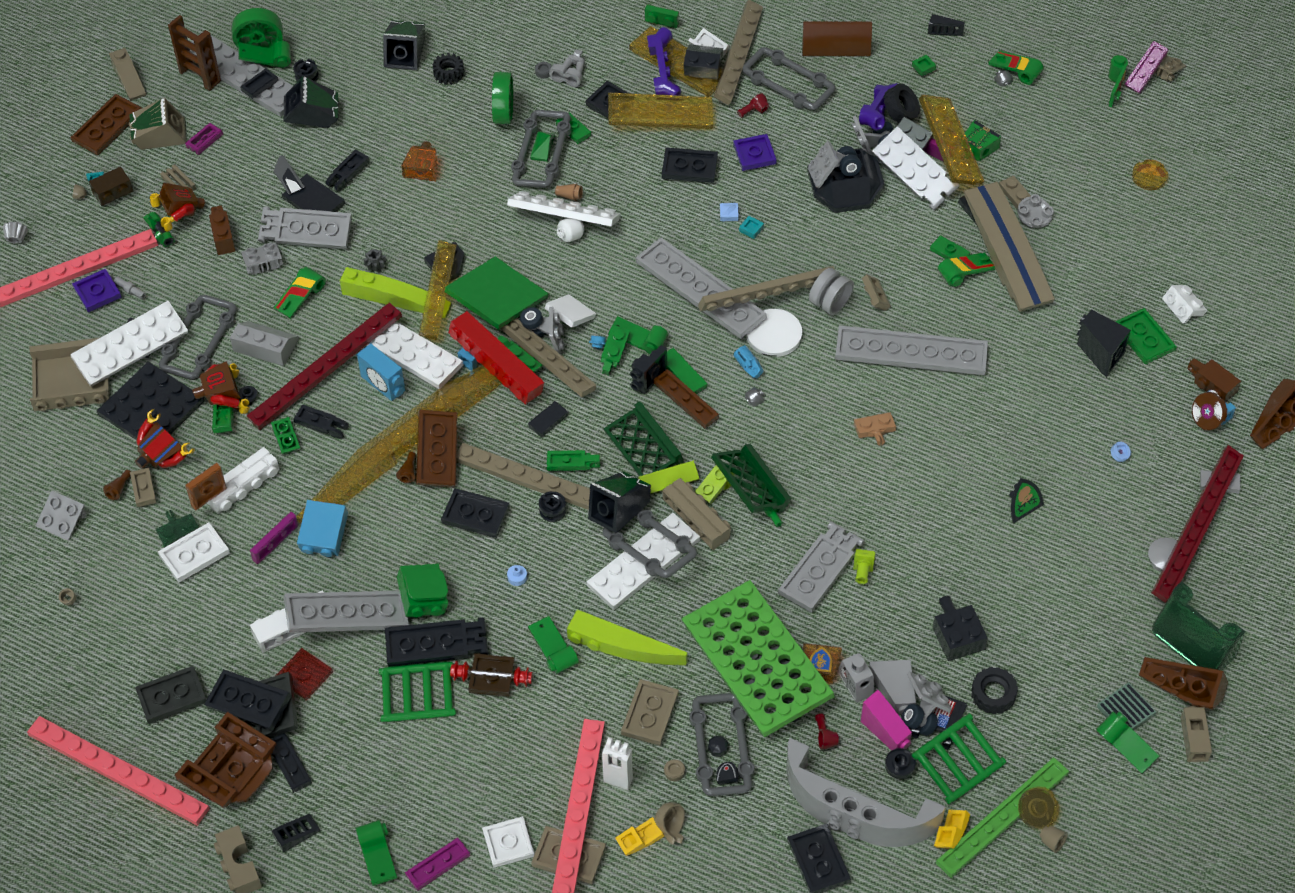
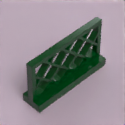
(654, 430)
(758, 474)

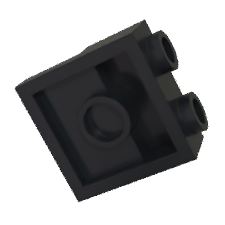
(647, 368)

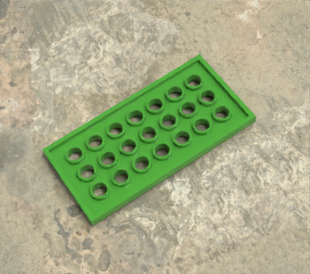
(763, 683)

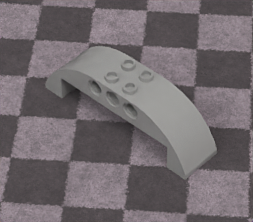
(853, 812)

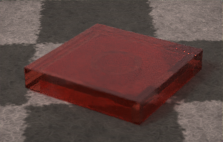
(306, 672)

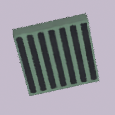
(1130, 704)

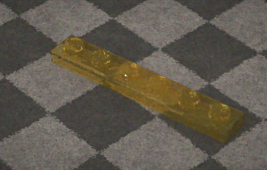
(435, 294)

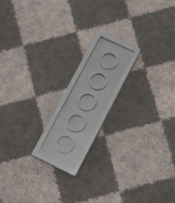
(344, 611)

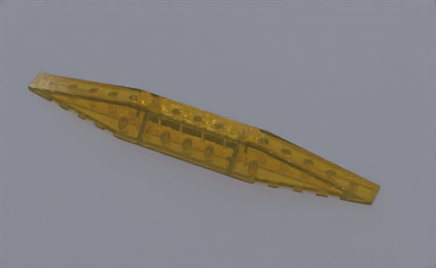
(382, 451)

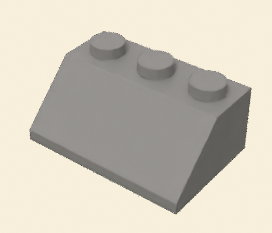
(263, 342)

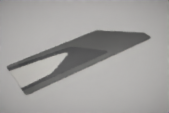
(287, 176)

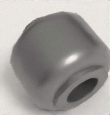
(1003, 78)
(754, 396)

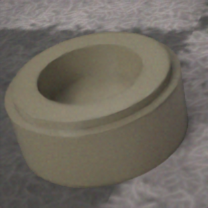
(674, 770)

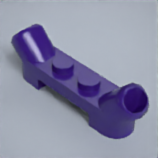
(656, 45)
(873, 114)

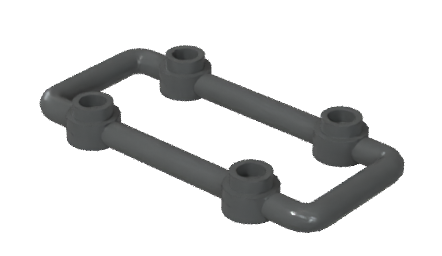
(799, 99)
(551, 169)
(202, 360)
(653, 565)
(704, 772)

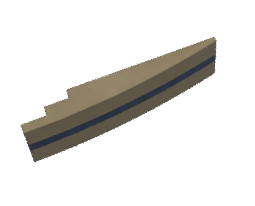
(1008, 247)

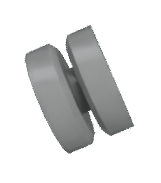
(831, 291)

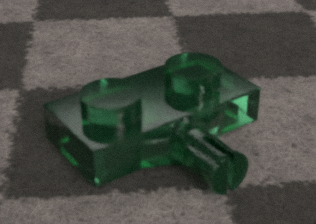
(176, 528)

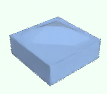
(728, 211)

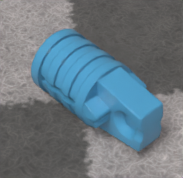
(748, 361)

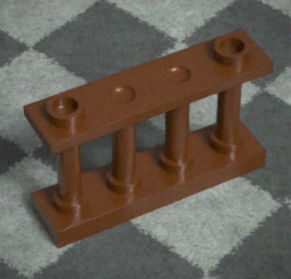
(202, 47)

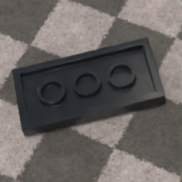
(248, 700)

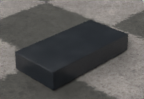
(259, 83)
(548, 419)

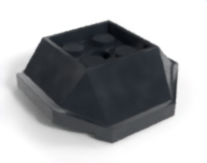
(851, 192)

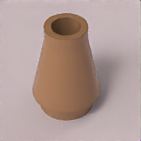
(571, 191)

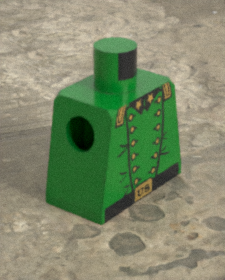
(982, 140)

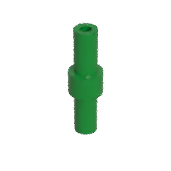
(773, 515)

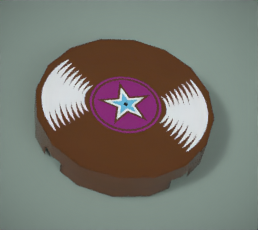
(1209, 411)

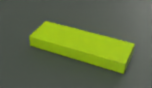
(665, 477)

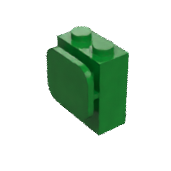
(422, 590)

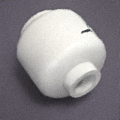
(570, 229)

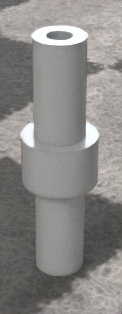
(129, 287)

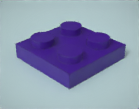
(754, 152)
(96, 290)

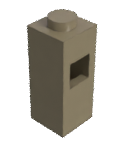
(1196, 734)

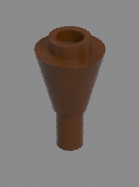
(407, 471)
(114, 489)

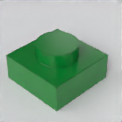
(923, 65)

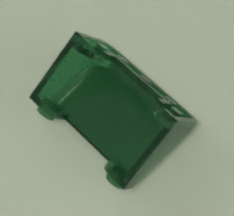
(1195, 636)

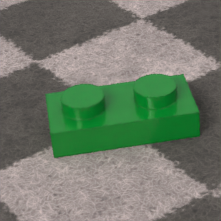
(661, 16)

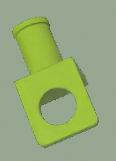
(863, 564)

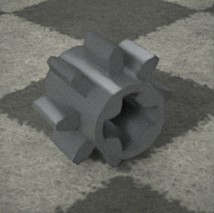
(374, 260)

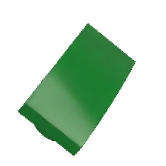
(285, 435)

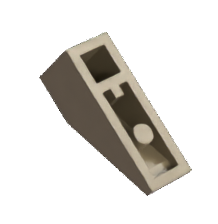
(127, 74)

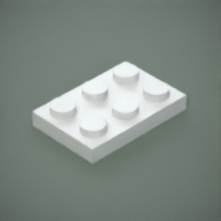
(193, 552)

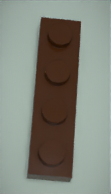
(686, 399)

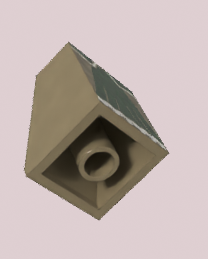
(157, 126)

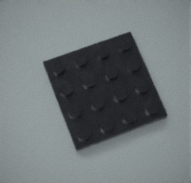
(145, 391)

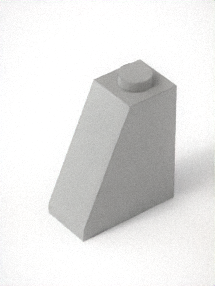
(894, 683)

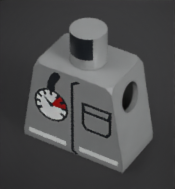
(854, 674)

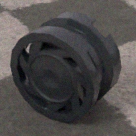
(307, 69)
(552, 505)

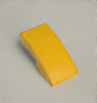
(953, 830)
(640, 837)

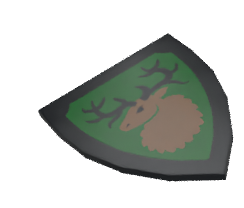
(1024, 499)

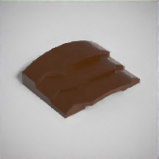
(231, 764)

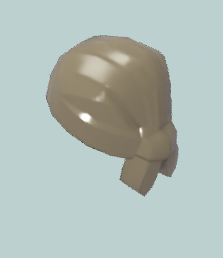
(670, 821)

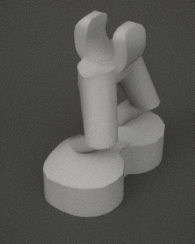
(570, 75)

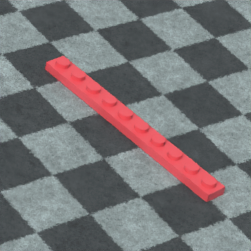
(77, 267)
(118, 770)
(578, 807)

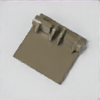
(1169, 67)

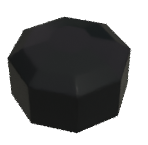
(718, 746)

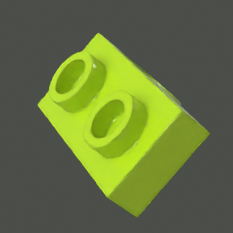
(713, 485)

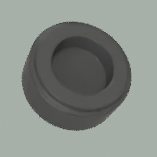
(542, 70)

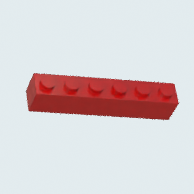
(496, 357)

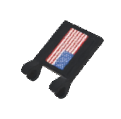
(946, 719)

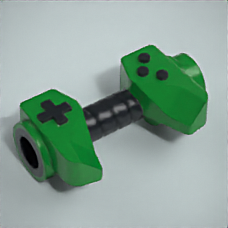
(154, 221)

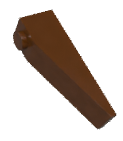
(1277, 415)
(1190, 683)

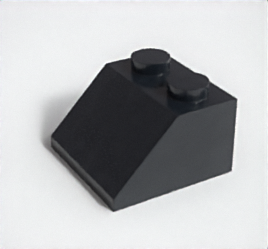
(703, 61)

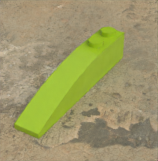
(385, 290)
(621, 642)

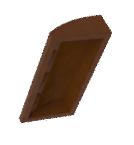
(837, 38)

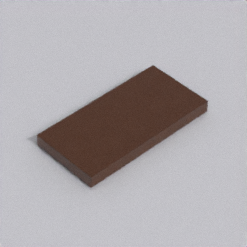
(105, 124)
(436, 448)

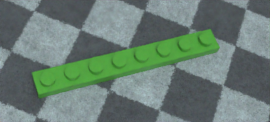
(998, 820)

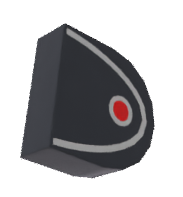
(727, 773)

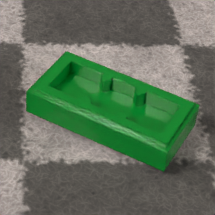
(579, 131)
(947, 248)
(222, 419)

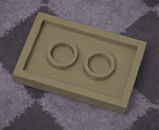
(650, 712)
(548, 852)

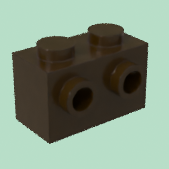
(111, 186)

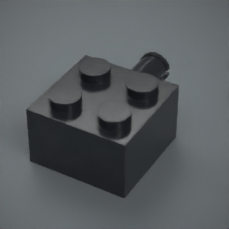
(958, 630)

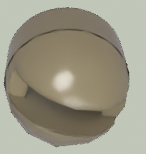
(79, 192)
(68, 592)

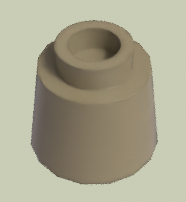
(1053, 838)

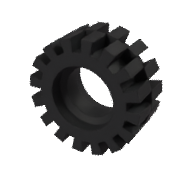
(448, 75)

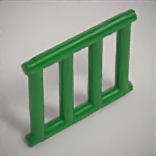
(408, 714)
(966, 784)

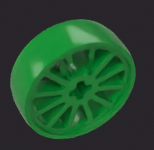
(257, 28)
(502, 97)

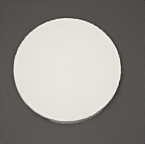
(776, 334)

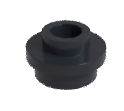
(252, 393)

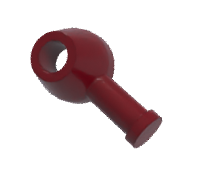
(758, 103)
(826, 738)

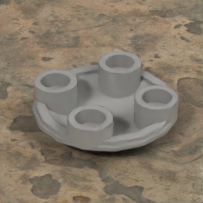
(1035, 211)
(1160, 551)

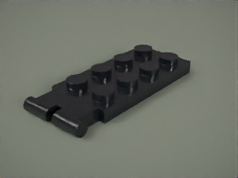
(435, 641)

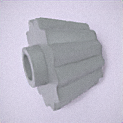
(14, 232)

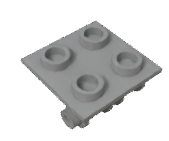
(255, 256)
(60, 515)

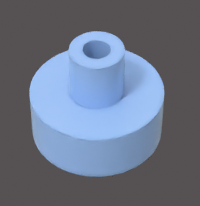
(517, 575)

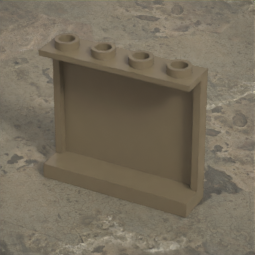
(59, 381)

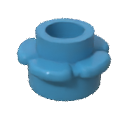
(597, 341)

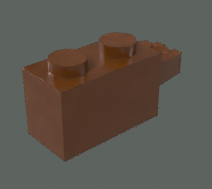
(221, 231)
(1214, 377)

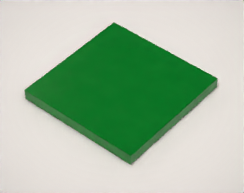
(496, 292)

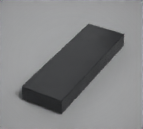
(290, 764)

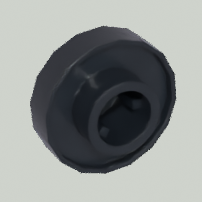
(900, 763)

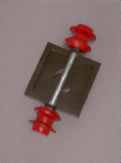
(491, 674)

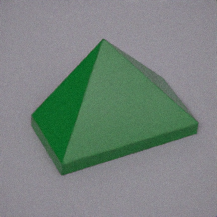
(542, 146)

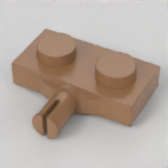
(875, 426)

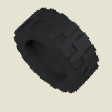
(909, 100)
(994, 705)

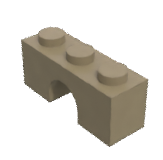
(242, 876)

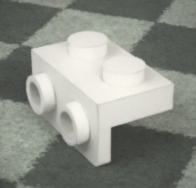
(706, 38)
(1183, 302)

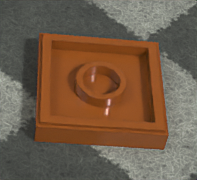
(206, 486)

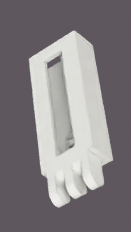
(613, 773)

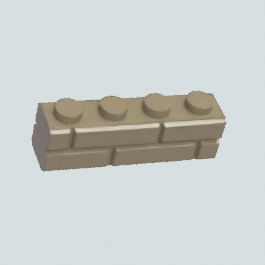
(696, 513)

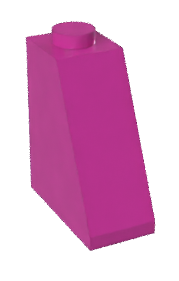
(885, 722)

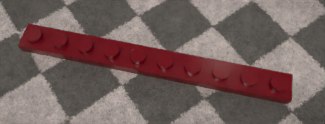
(324, 366)
(1198, 523)

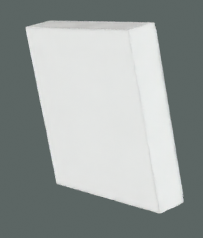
(571, 310)
(508, 842)

